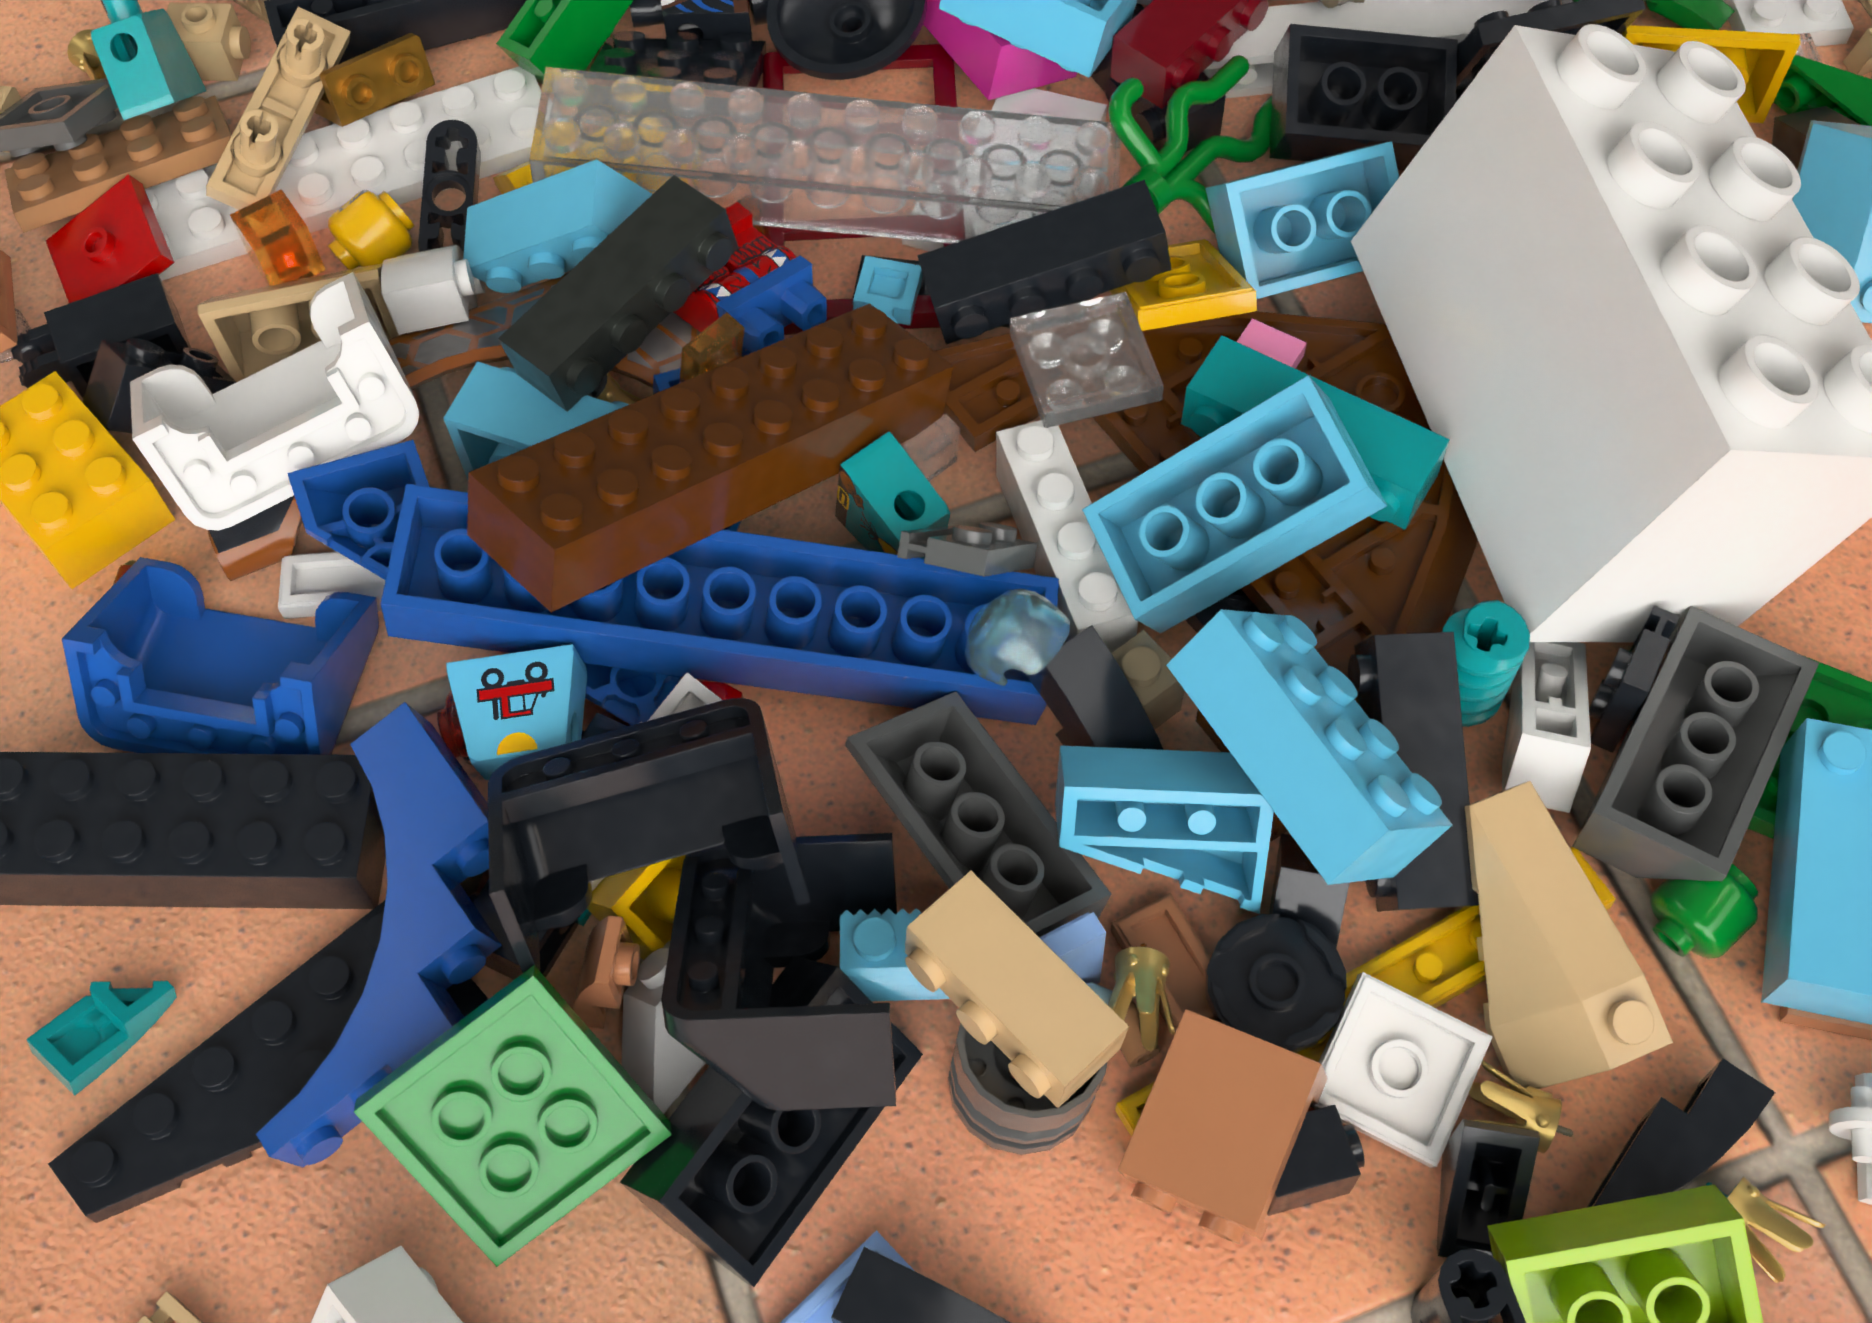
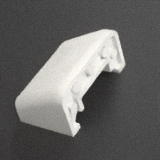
(233, 448)

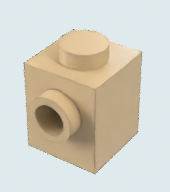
(212, 38)

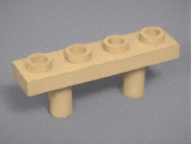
(278, 111)

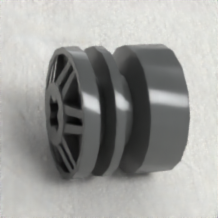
(1001, 1110)

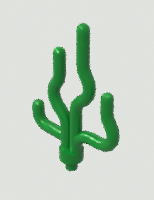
(1163, 170)

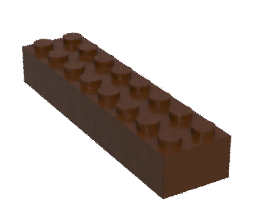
(701, 454)

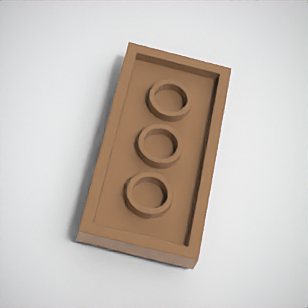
(144, 147)

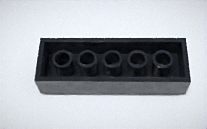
(188, 830)

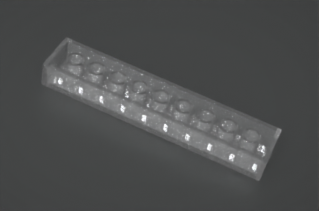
(825, 156)

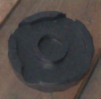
(1277, 981)

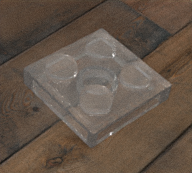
(1086, 359)

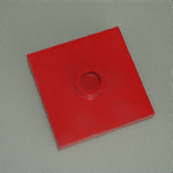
(110, 243)

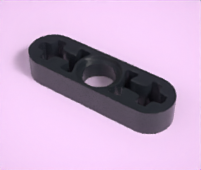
(439, 177)

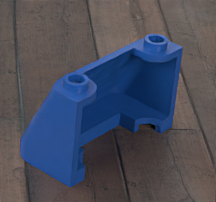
(190, 679)

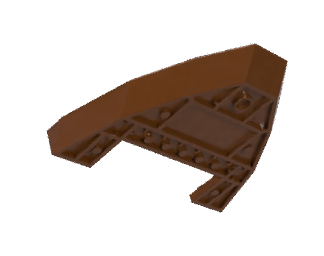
(1345, 588)

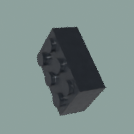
(1358, 91)

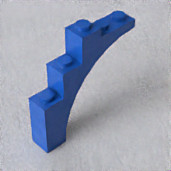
(428, 932)

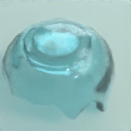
(1016, 633)

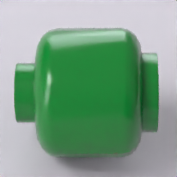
(1704, 914)

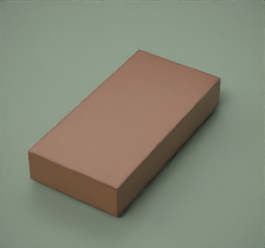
(1166, 929)

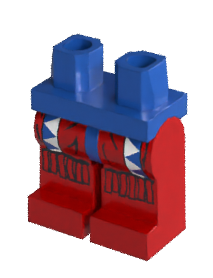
(759, 287)

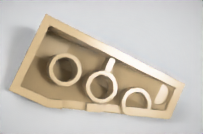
(1556, 967)

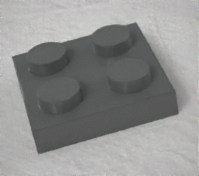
(56, 116)

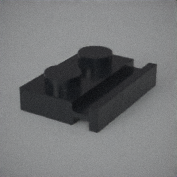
(1630, 679)

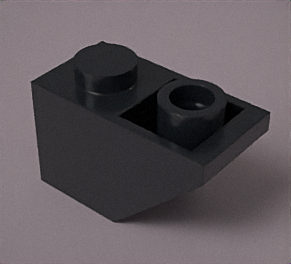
(120, 363)

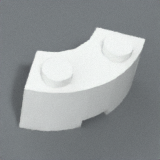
(429, 289)

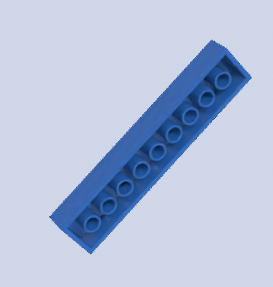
(722, 612)

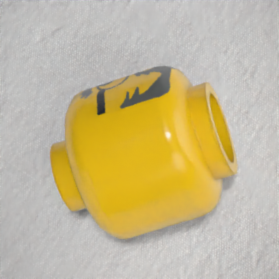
(369, 230)

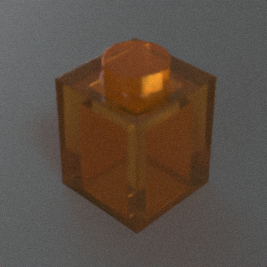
(277, 240)

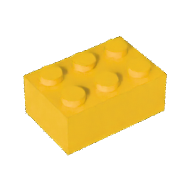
(72, 482)

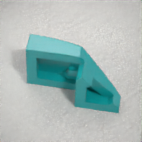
(98, 1031)

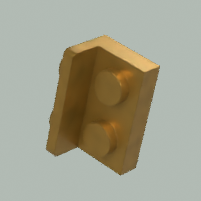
(374, 80)

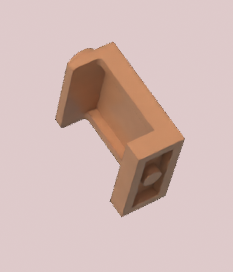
(1220, 1126)

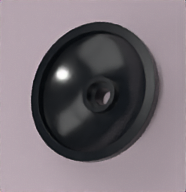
(843, 35)

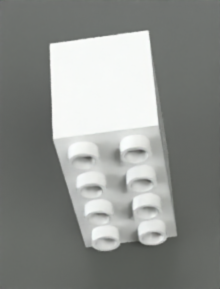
(1625, 336)

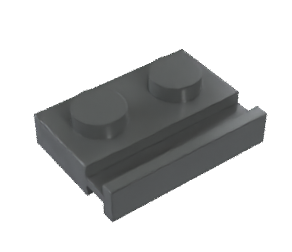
(970, 549)

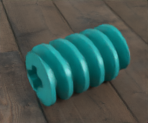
(1489, 651)

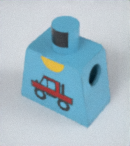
(518, 703)

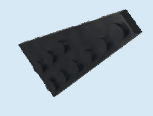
(230, 1084)

